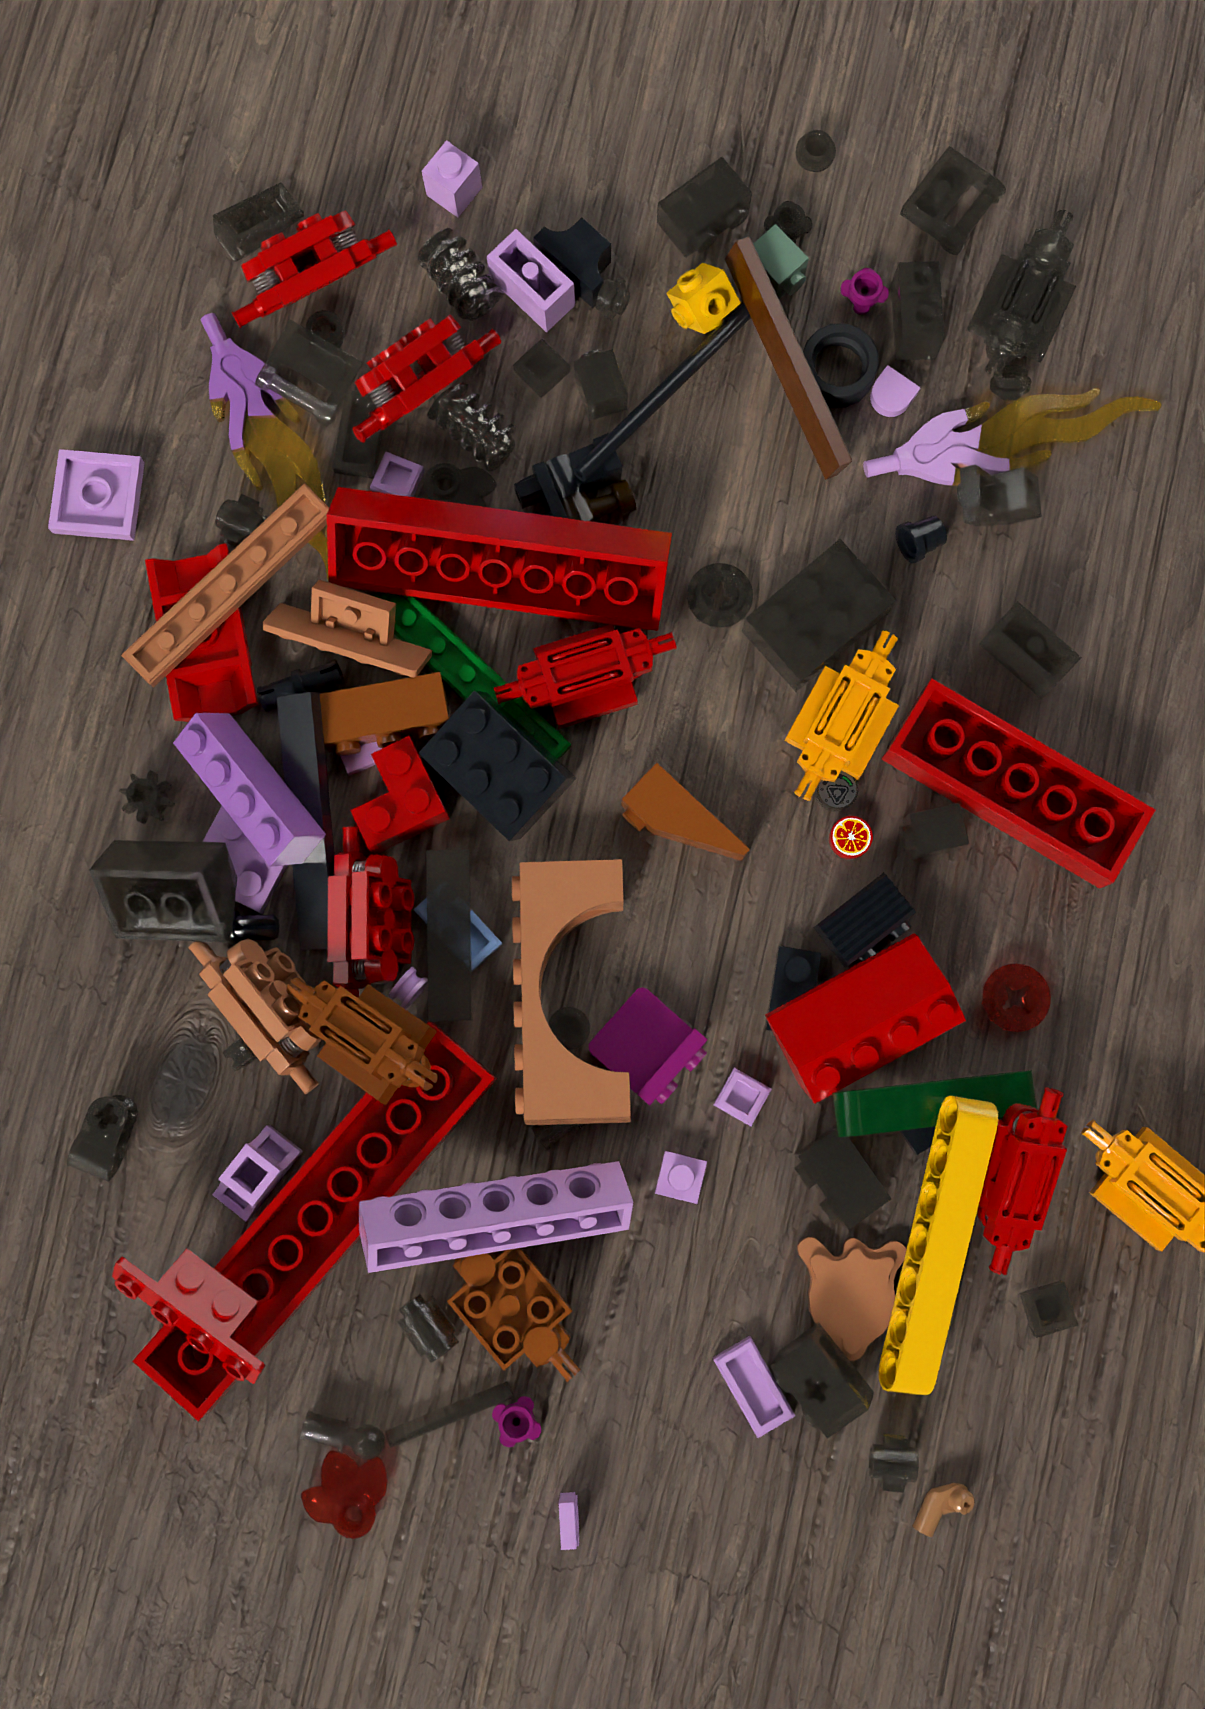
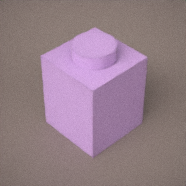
(452, 178)

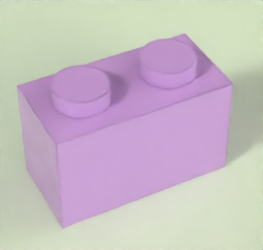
(531, 280)

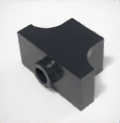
(578, 254)

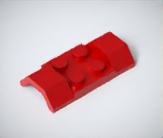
(219, 670)

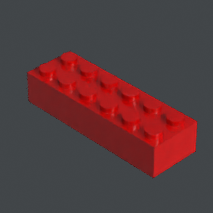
(1018, 784)

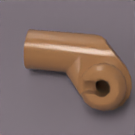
(941, 1501)

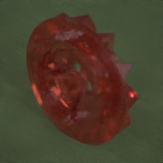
(1035, 1000)

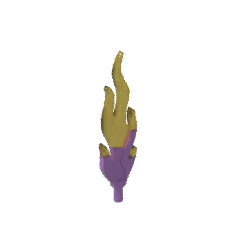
(255, 427)

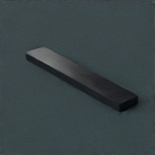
(307, 778)

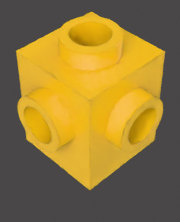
(702, 298)

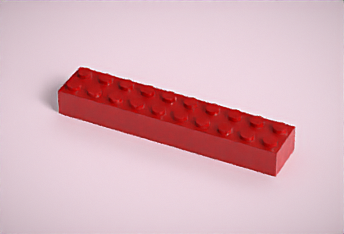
(317, 1217)

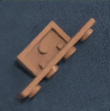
(349, 626)

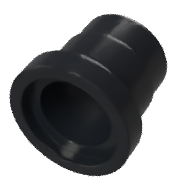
(920, 537)

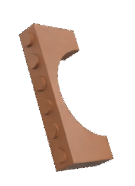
(555, 1082)

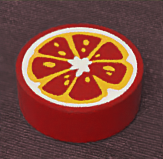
(850, 837)

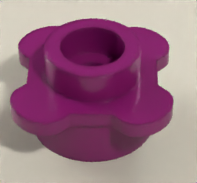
(867, 279)
(511, 1433)

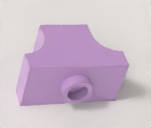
(256, 1172)

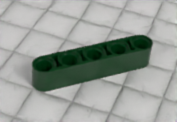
(919, 1103)

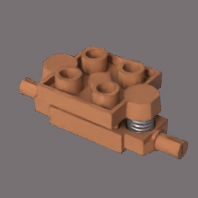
(254, 999)

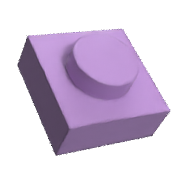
(680, 1177)

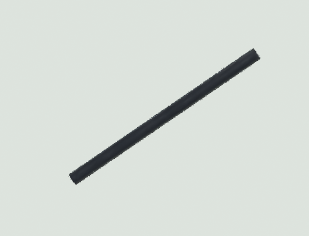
(661, 393)

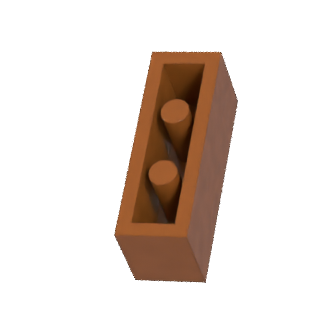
(383, 713)

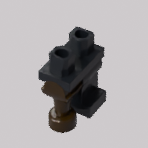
(567, 495)

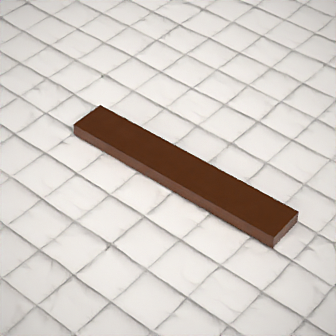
(787, 358)

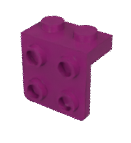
(649, 1045)

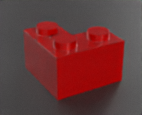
(408, 806)

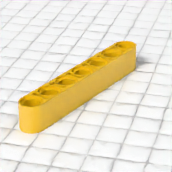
(938, 1245)

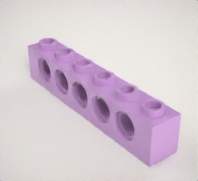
(494, 1216)

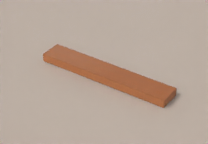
(227, 586)

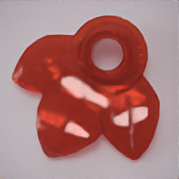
(346, 1486)

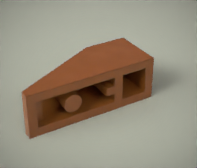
(675, 814)

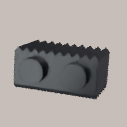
(865, 920)

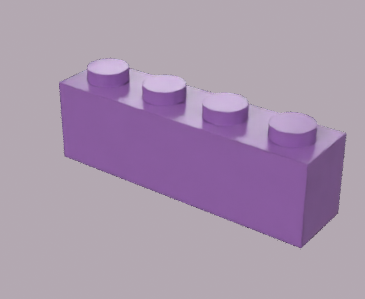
(249, 789)

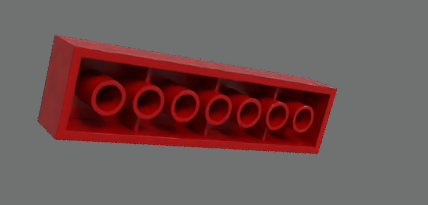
(497, 558)

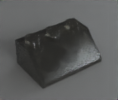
(167, 890)

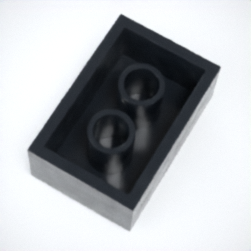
(497, 765)

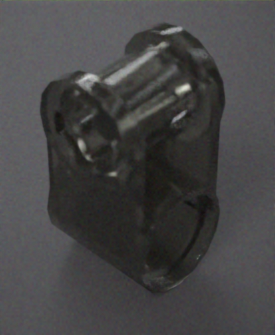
(100, 1143)

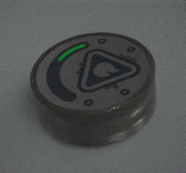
(839, 794)

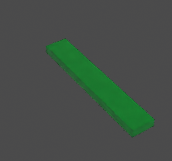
(463, 668)

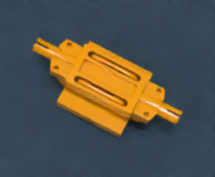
(844, 717)
(1149, 1186)

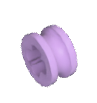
(408, 988)

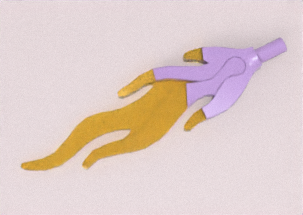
(938, 450)

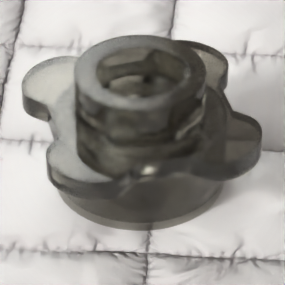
(792, 213)

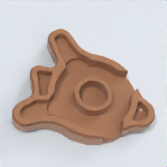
(852, 1291)

